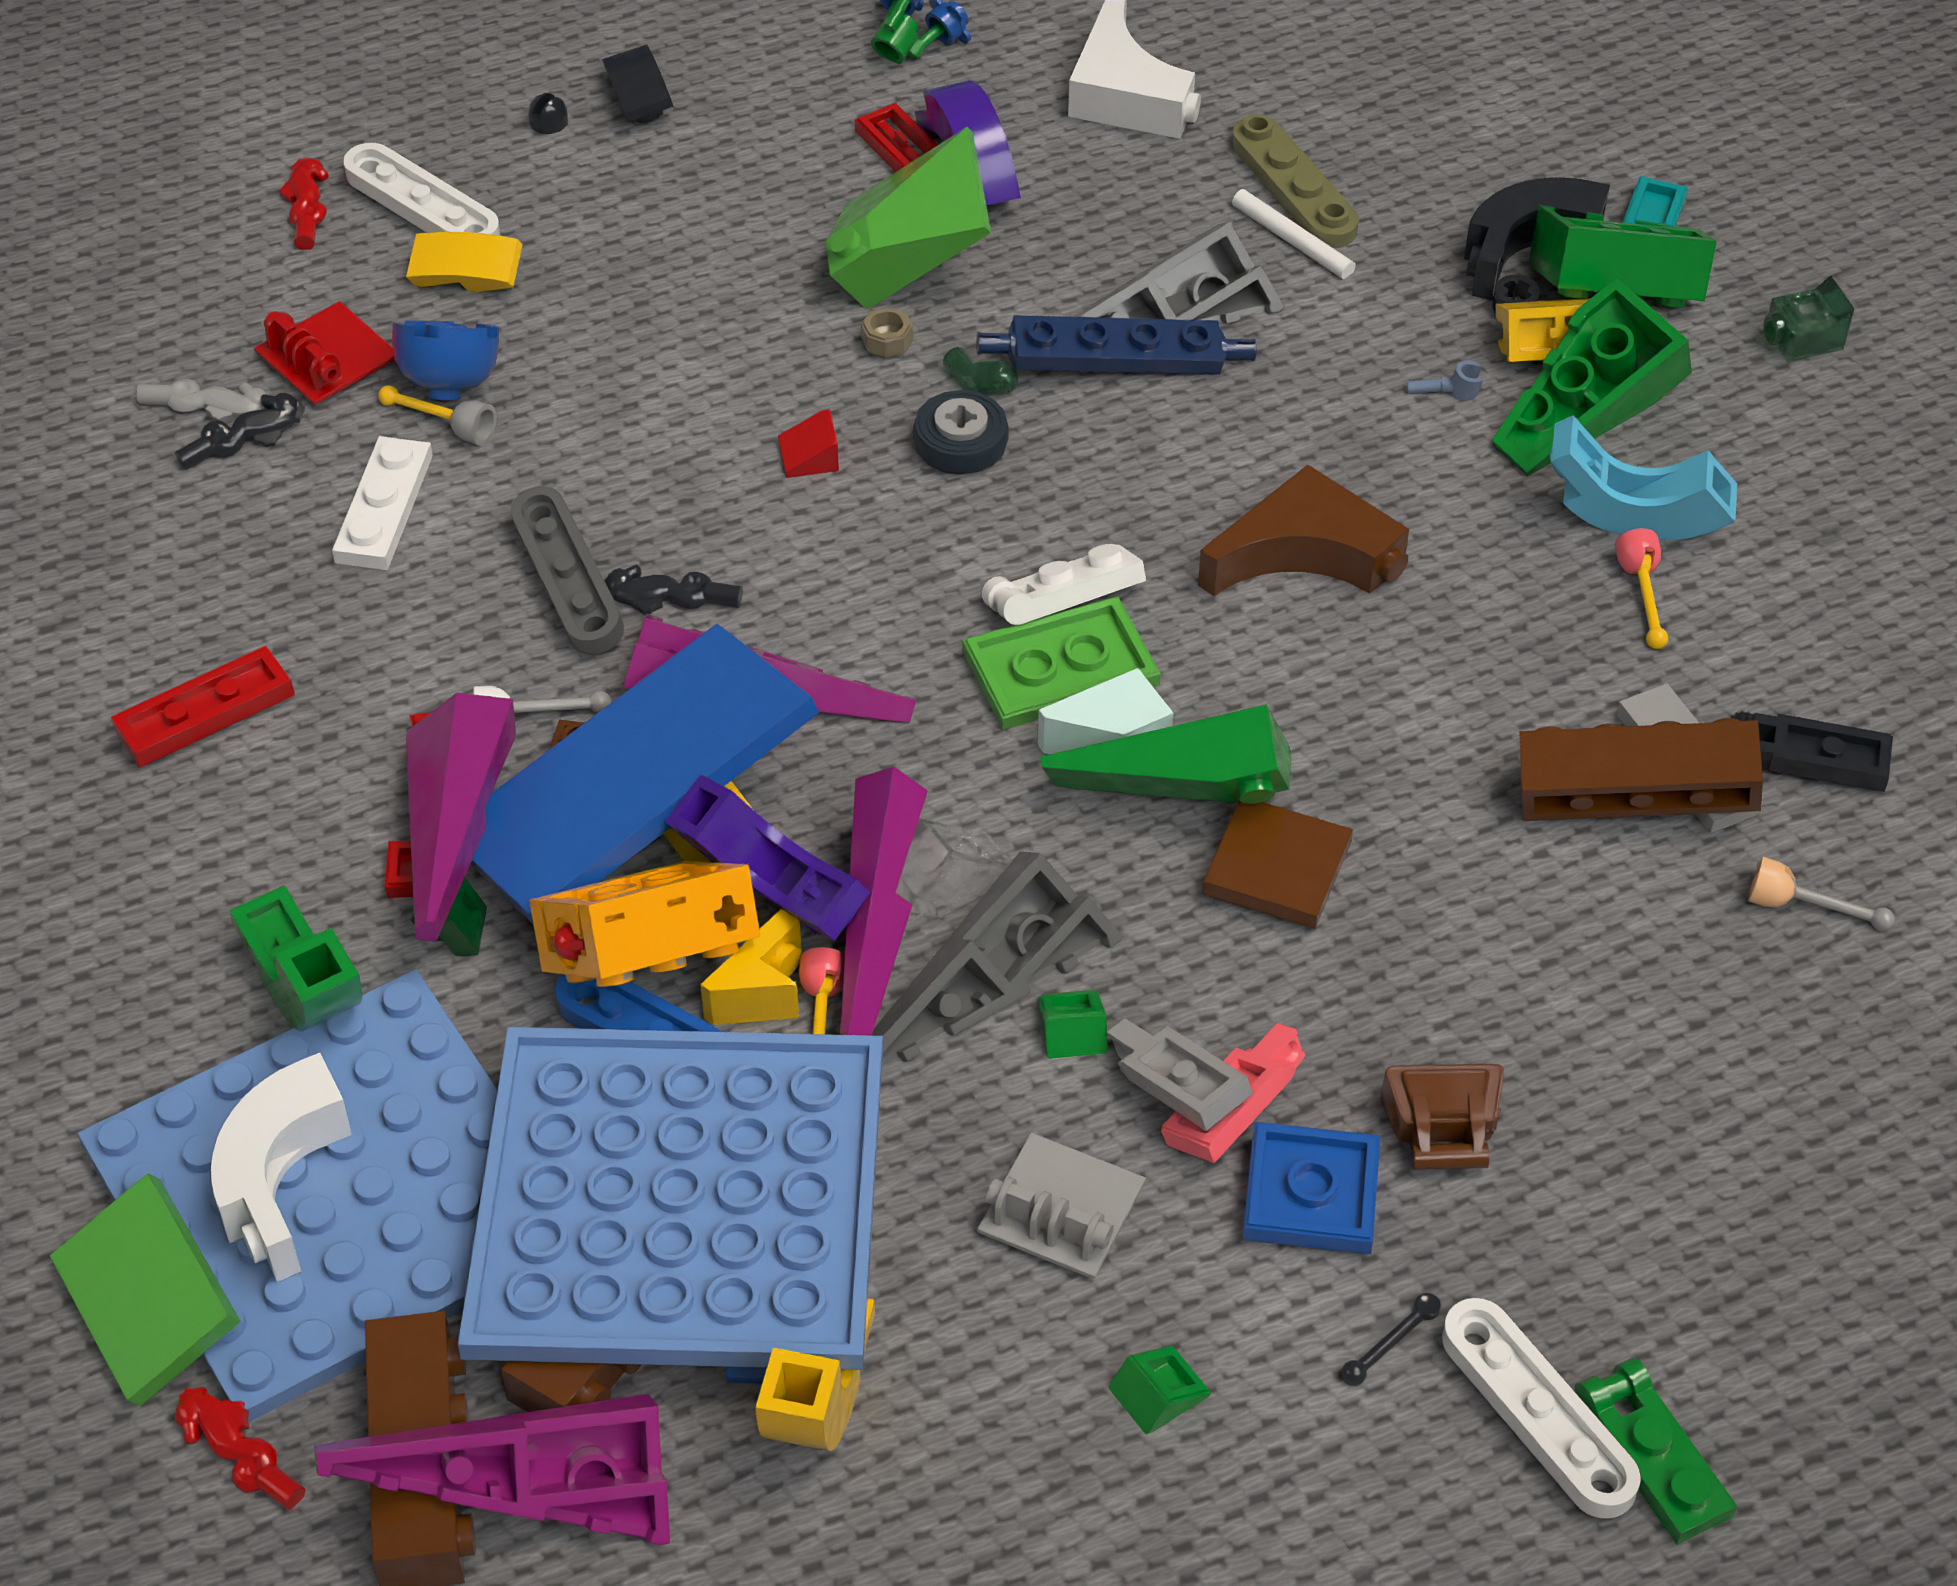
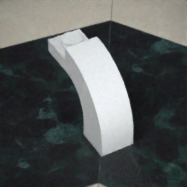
(258, 1144)

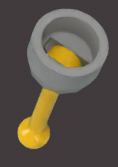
(470, 420)

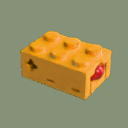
(645, 921)

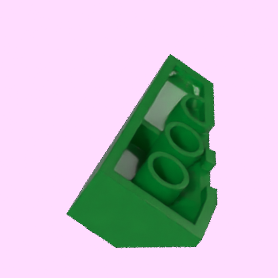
(1603, 372)
(1206, 759)

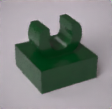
(464, 922)

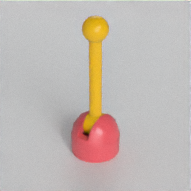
(1640, 554)
(823, 977)

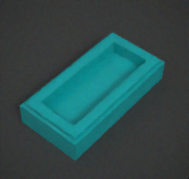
(1656, 202)

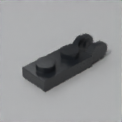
(1823, 750)

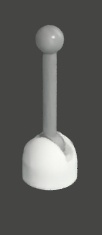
(595, 702)

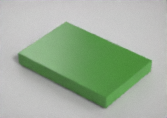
(1055, 658)
(144, 1289)

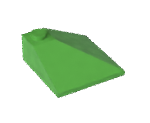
(910, 222)

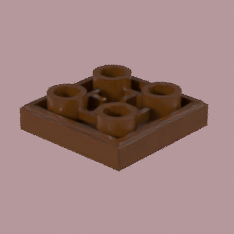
(1278, 862)

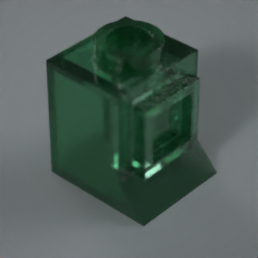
(1809, 321)

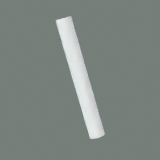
(1293, 234)

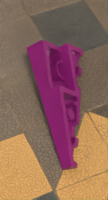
(830, 693)
(451, 774)
(882, 832)
(561, 1464)

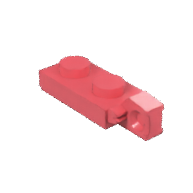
(1268, 1070)

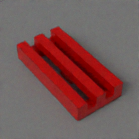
(891, 143)

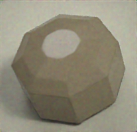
(887, 332)

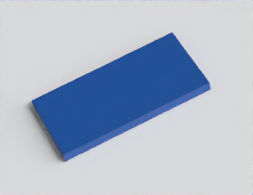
(629, 766)

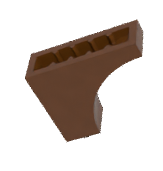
(1310, 529)

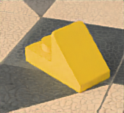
(755, 980)

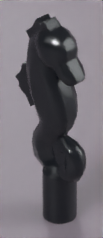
(261, 425)
(650, 591)

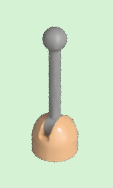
(1776, 885)

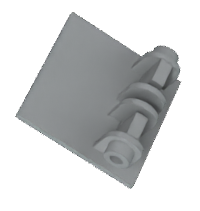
(1061, 1205)

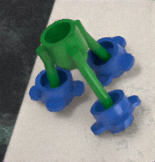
(898, 32)

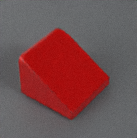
(810, 446)

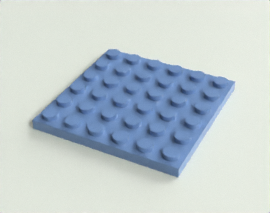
(676, 1198)
(373, 1217)

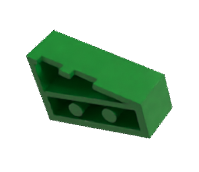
(1645, 256)

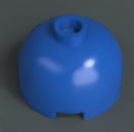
(445, 355)

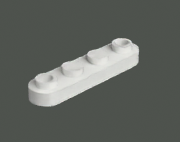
(415, 192)
(1541, 1408)

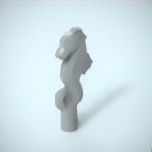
(186, 397)

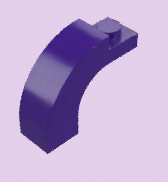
(967, 105)
(779, 869)

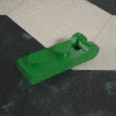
(1671, 1469)

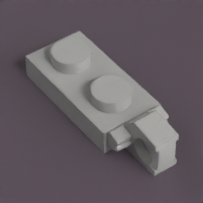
(1179, 1073)

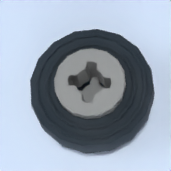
(961, 432)

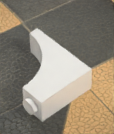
(1128, 86)

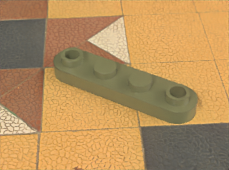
(1295, 180)

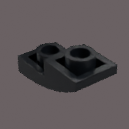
(638, 84)

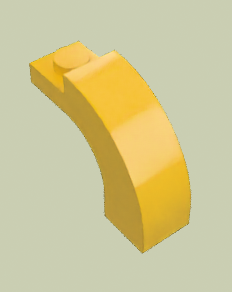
(808, 1397)

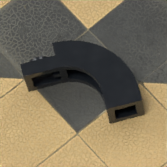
(1509, 218)

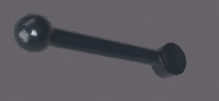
(1426, 1308)

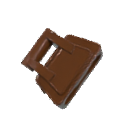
(1444, 1105)

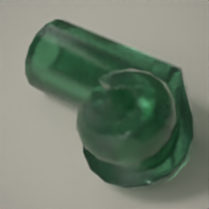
(983, 377)

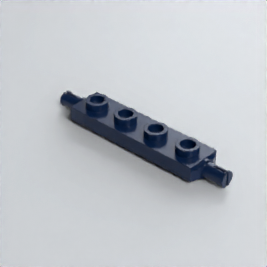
(1116, 345)

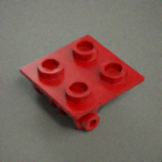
(323, 350)

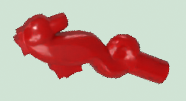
(304, 196)
(223, 1429)

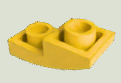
(473, 259)

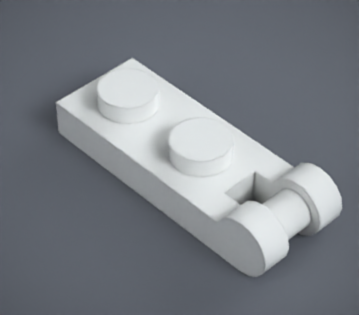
(1064, 584)

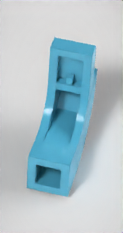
(1620, 497)

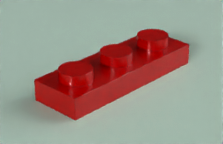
(202, 706)

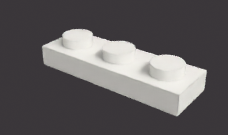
(382, 503)

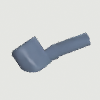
(1462, 385)

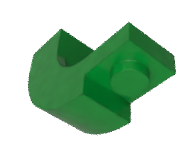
(302, 971)

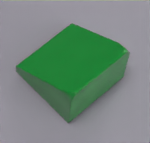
(1073, 1024)
(1157, 1387)

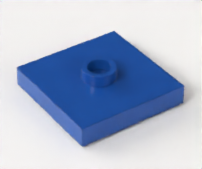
(1312, 1188)

